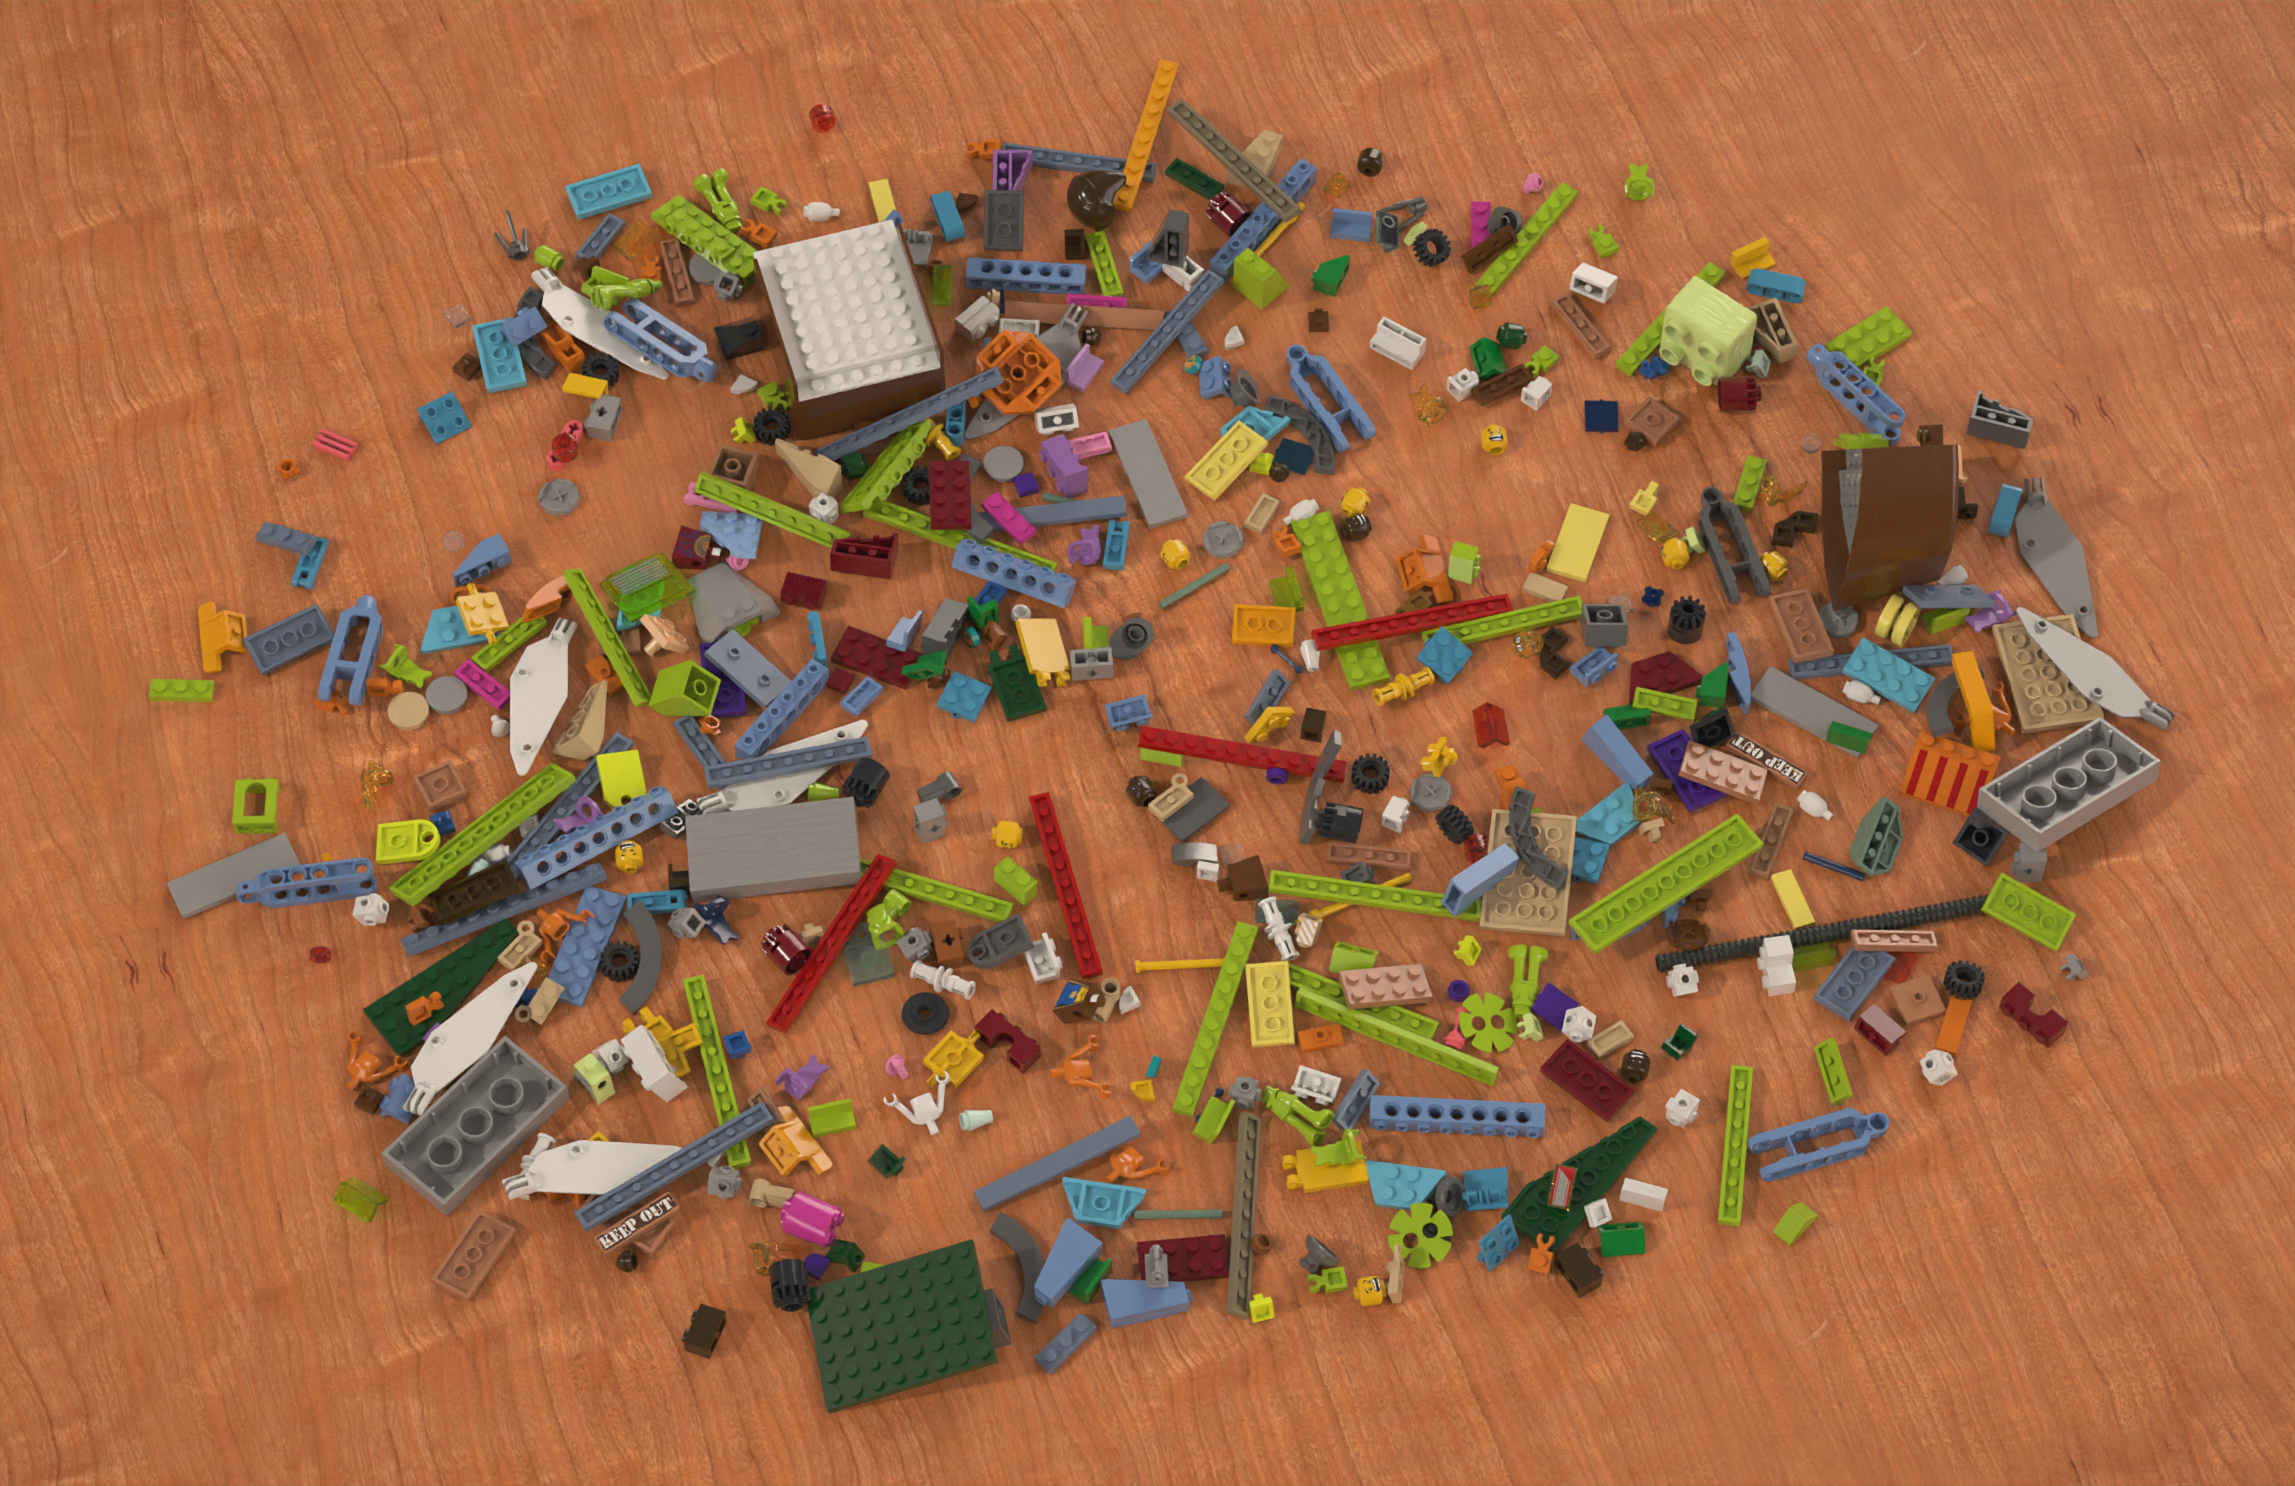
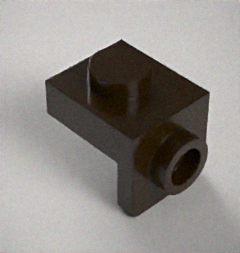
(1965, 510)

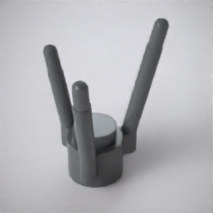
(1414, 206)
(517, 249)

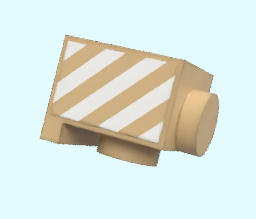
(1307, 930)

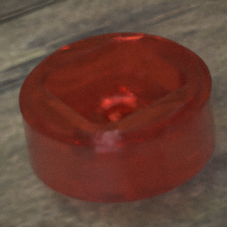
(320, 954)

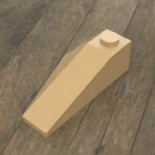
(815, 473)
(586, 727)

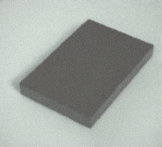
(1003, 220)
(1197, 812)

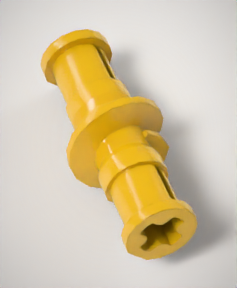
(941, 441)
(1403, 686)

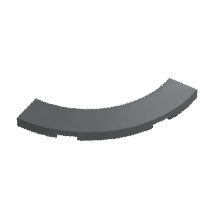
(529, 349)
(1310, 428)
(980, 528)
(1940, 702)
(1316, 785)
(1525, 842)
(650, 958)
(1030, 1260)

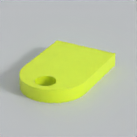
(620, 776)
(405, 841)

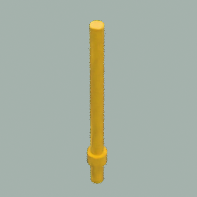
(1272, 237)
(1339, 906)

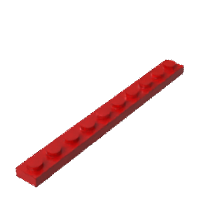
(1409, 622)
(1235, 753)
(1065, 886)
(831, 943)

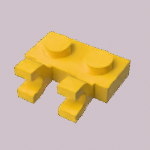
(656, 1026)

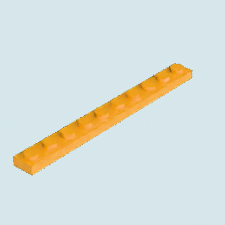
(1146, 134)

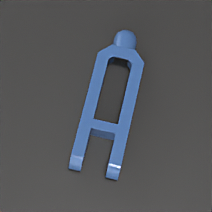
(651, 321)
(1304, 365)
(1877, 405)
(358, 671)
(339, 876)
(1864, 1126)

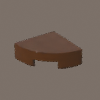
(966, 201)

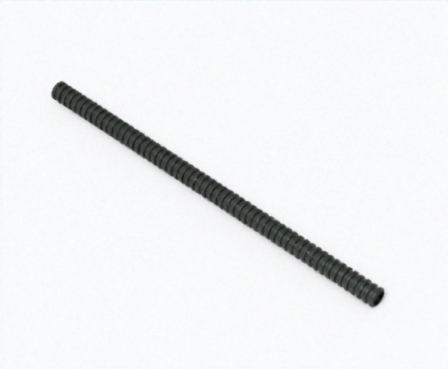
(1824, 933)

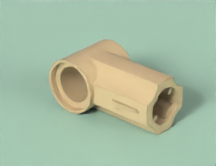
(1103, 1013)
(765, 1194)

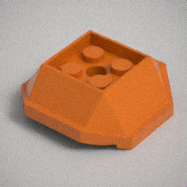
(1032, 360)

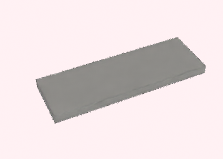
(1148, 473)
(1806, 706)
(219, 880)

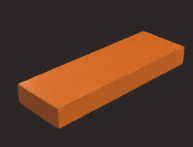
(1953, 1025)

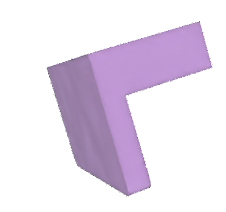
(1083, 369)

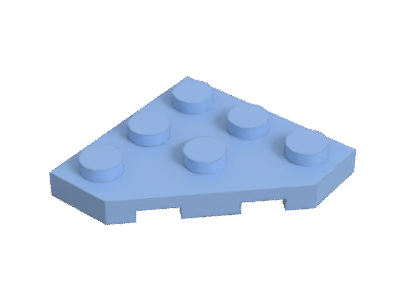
(734, 531)

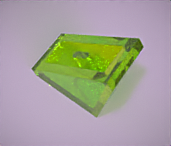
(943, 284)

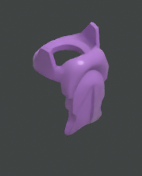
(1089, 547)
(1991, 616)
(580, 818)
(801, 1083)

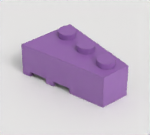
(1011, 168)
(1064, 466)

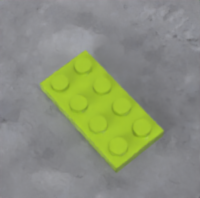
(1870, 337)
(1864, 440)
(2028, 912)

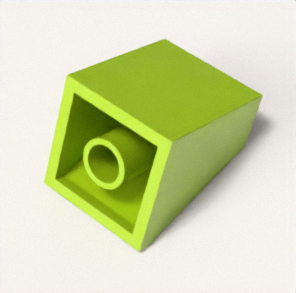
(1257, 279)
(684, 690)

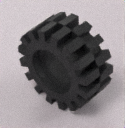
(1440, 243)
(601, 362)
(768, 417)
(912, 493)
(1370, 783)
(1454, 824)
(616, 951)
(1961, 988)

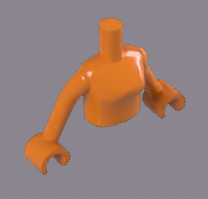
(2000, 717)
(557, 927)
(366, 1064)
(1079, 1071)
(1128, 1162)

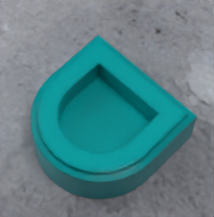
(1154, 1067)

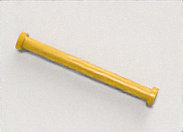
(1179, 964)

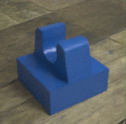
(443, 822)
(737, 1044)

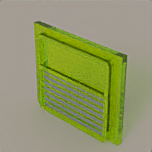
(646, 586)

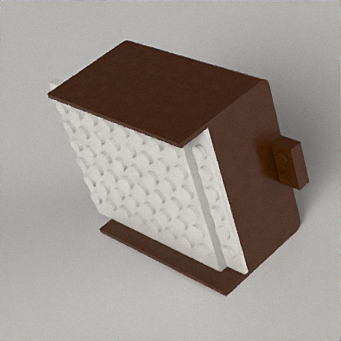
(848, 328)

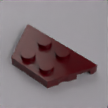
(1662, 674)

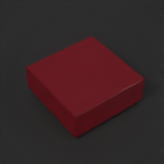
(840, 680)

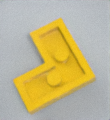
(1271, 718)
(677, 1043)

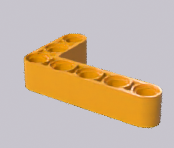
(1976, 700)

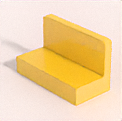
(1752, 257)
(585, 386)

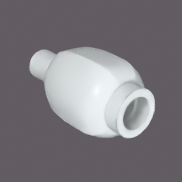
(819, 212)
(1302, 510)
(1860, 692)
(1814, 805)
(496, 853)

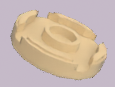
(408, 711)

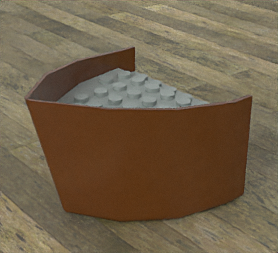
(1888, 517)

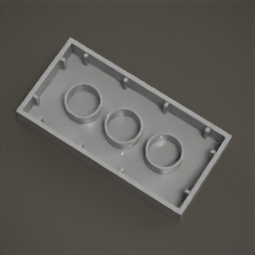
(2068, 784)
(773, 849)
(475, 1125)

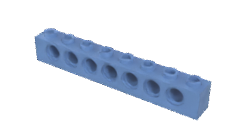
(1262, 220)
(663, 809)
(1466, 1109)

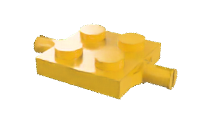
(482, 613)
(954, 1056)

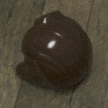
(1092, 197)

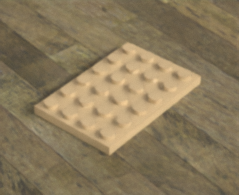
(2038, 688)
(1521, 899)

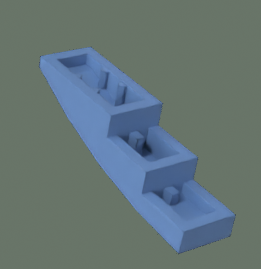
(1739, 675)

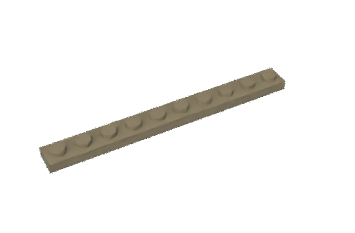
(1234, 160)
(1243, 1215)

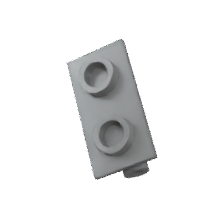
(1156, 1267)

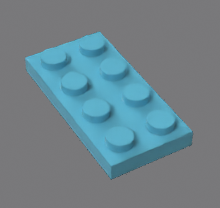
(608, 191)
(498, 359)
(1888, 675)

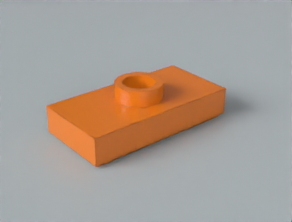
(600, 670)
(1320, 1038)

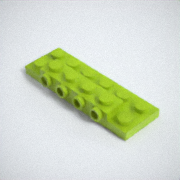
(704, 235)
(888, 468)

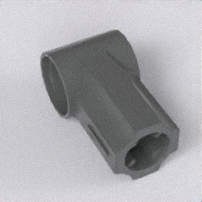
(944, 787)

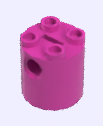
(811, 1219)

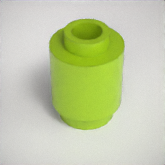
(548, 258)

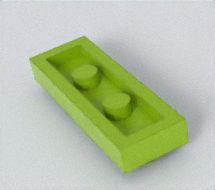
(1749, 483)
(181, 690)
(1665, 704)
(1833, 1071)

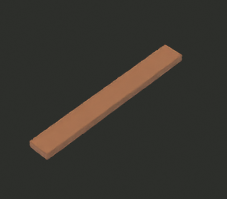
(1098, 315)

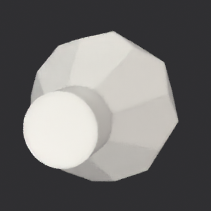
(499, 727)

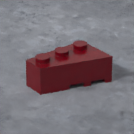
(865, 556)

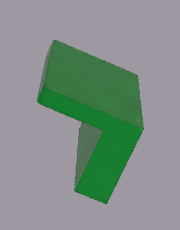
(1487, 358)
(982, 614)
(927, 666)
(1625, 717)
(1848, 737)
(1622, 1238)
(1090, 1282)

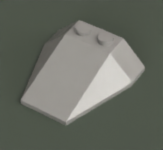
(726, 601)

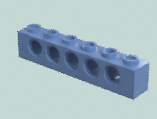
(1025, 276)
(1003, 575)
(782, 711)

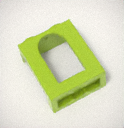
(256, 824)

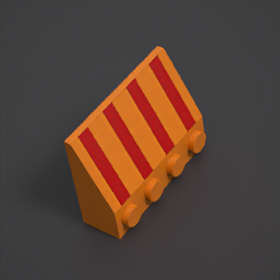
(1948, 773)

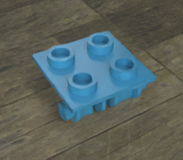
(444, 417)
(1485, 1189)
(1498, 1243)

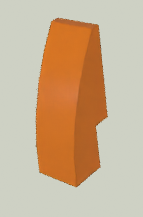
(562, 346)
(547, 599)

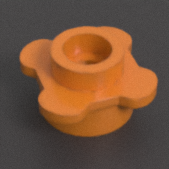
(287, 464)
(709, 725)

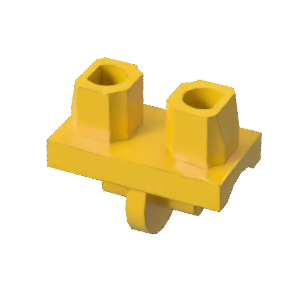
(1439, 757)

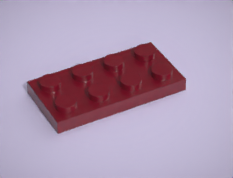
(950, 495)
(872, 657)
(1587, 1080)
(1190, 1257)

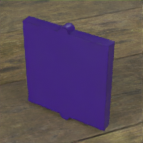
(1553, 1005)

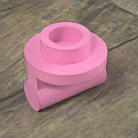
(1533, 183)
(736, 563)
(895, 1066)

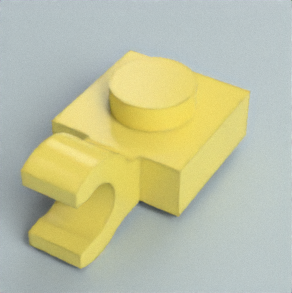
(1645, 500)

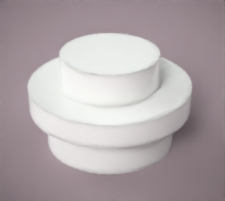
(1020, 611)

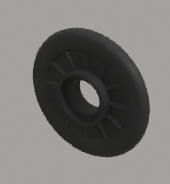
(930, 1024)

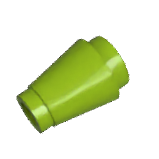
(820, 792)

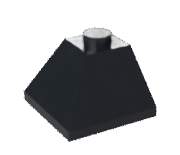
(739, 338)
(1713, 728)
(1981, 836)

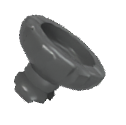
(1448, 1196)
(1317, 1255)

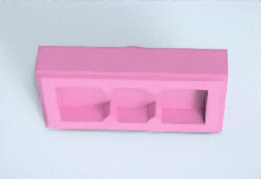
(1091, 445)

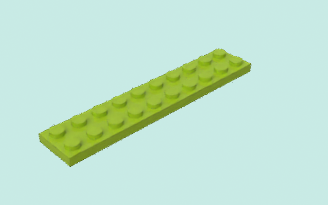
(1338, 597)
(482, 834)
(1665, 883)

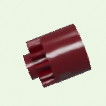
(1227, 212)
(1738, 393)
(785, 949)

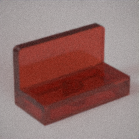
(1490, 725)

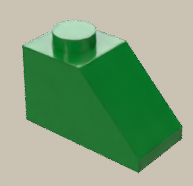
(1331, 275)
(1713, 687)

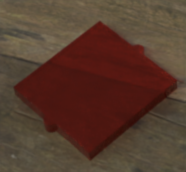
(1902, 967)

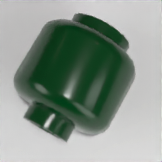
(1511, 335)
(853, 465)

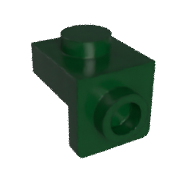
(1680, 1043)
(886, 1162)
(846, 1254)

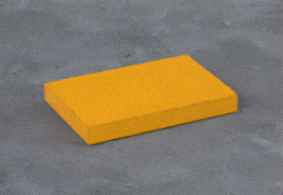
(1263, 625)

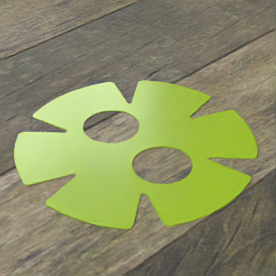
(1484, 1038)
(1435, 1246)

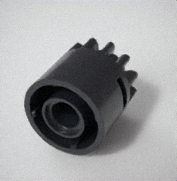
(1686, 620)
(866, 782)
(1340, 822)
(789, 1284)

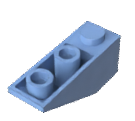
(485, 557)

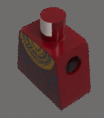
(694, 550)

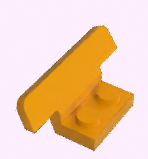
(219, 633)
(792, 1143)

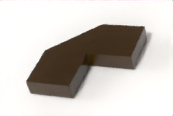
(1798, 521)
(1550, 660)

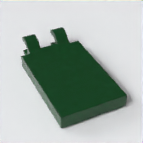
(1015, 686)

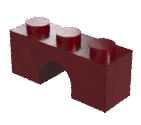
(996, 1028)
(2044, 1028)

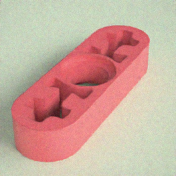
(578, 434)

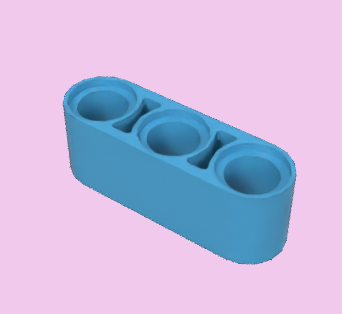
(947, 216)
(1776, 285)
(957, 424)
(2005, 510)

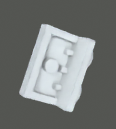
(1042, 960)
(1316, 1084)

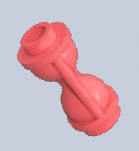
(1455, 1038)

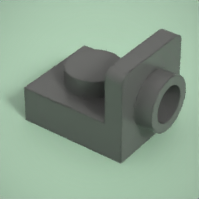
(1359, 873)

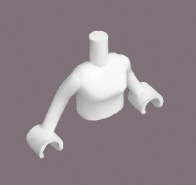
(924, 1107)

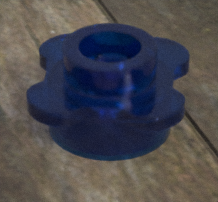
(1652, 601)

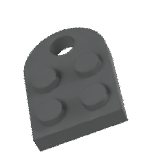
(1000, 943)

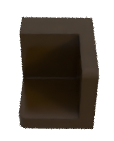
(1074, 244)
(1313, 725)
(678, 879)

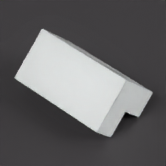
(1398, 343)

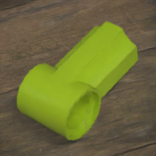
(896, 904)

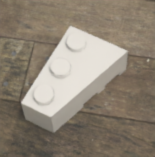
(651, 1064)

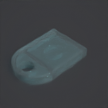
(863, 959)

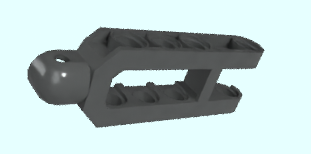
(1715, 510)

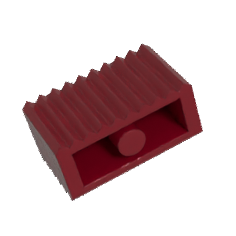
(803, 591)

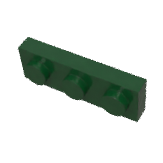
(1194, 179)

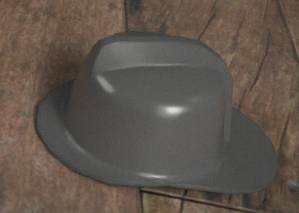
(1501, 217)
(1244, 389)
(1131, 638)

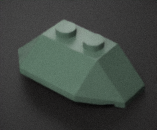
(1878, 838)

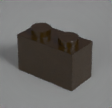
(1578, 1269)
(704, 1331)

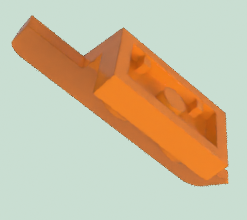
(1425, 567)

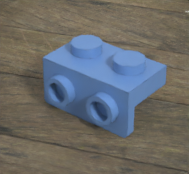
(1142, 268)
(522, 327)
(1215, 378)
(1594, 666)
(1128, 712)
(393, 1103)

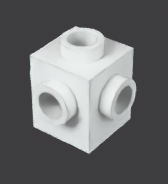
(824, 508)
(370, 909)
(1690, 978)
(1579, 1024)
(611, 1056)
(1938, 1067)
(1682, 1109)

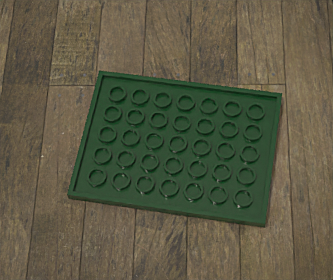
(901, 1326)

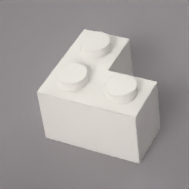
(1776, 965)

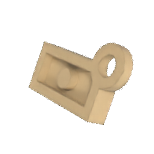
(1171, 799)
(523, 945)
(542, 1002)
(1395, 1270)

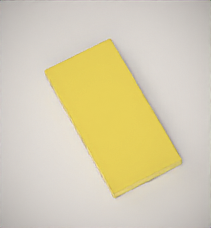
(1226, 460)
(1578, 542)
(1270, 1004)

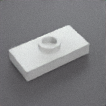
(1022, 325)

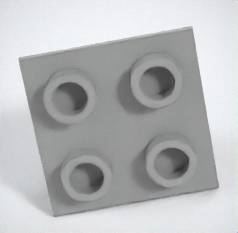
(919, 245)

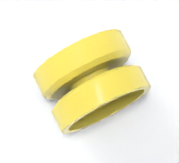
(1897, 620)

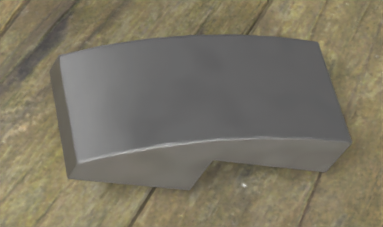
(676, 825)
(1190, 853)

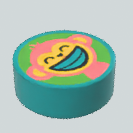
(1192, 364)
(971, 637)

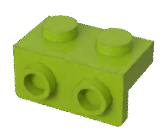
(604, 277)

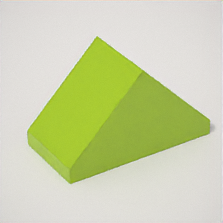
(1794, 1222)

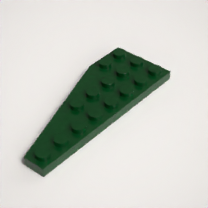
(451, 977)
(1596, 1173)

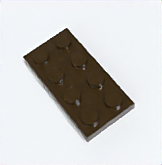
(474, 892)

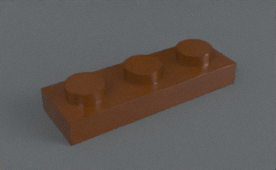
(1489, 248)
(1501, 385)

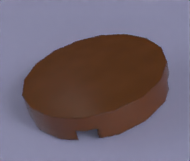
(1688, 934)

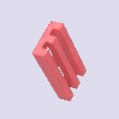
(335, 441)

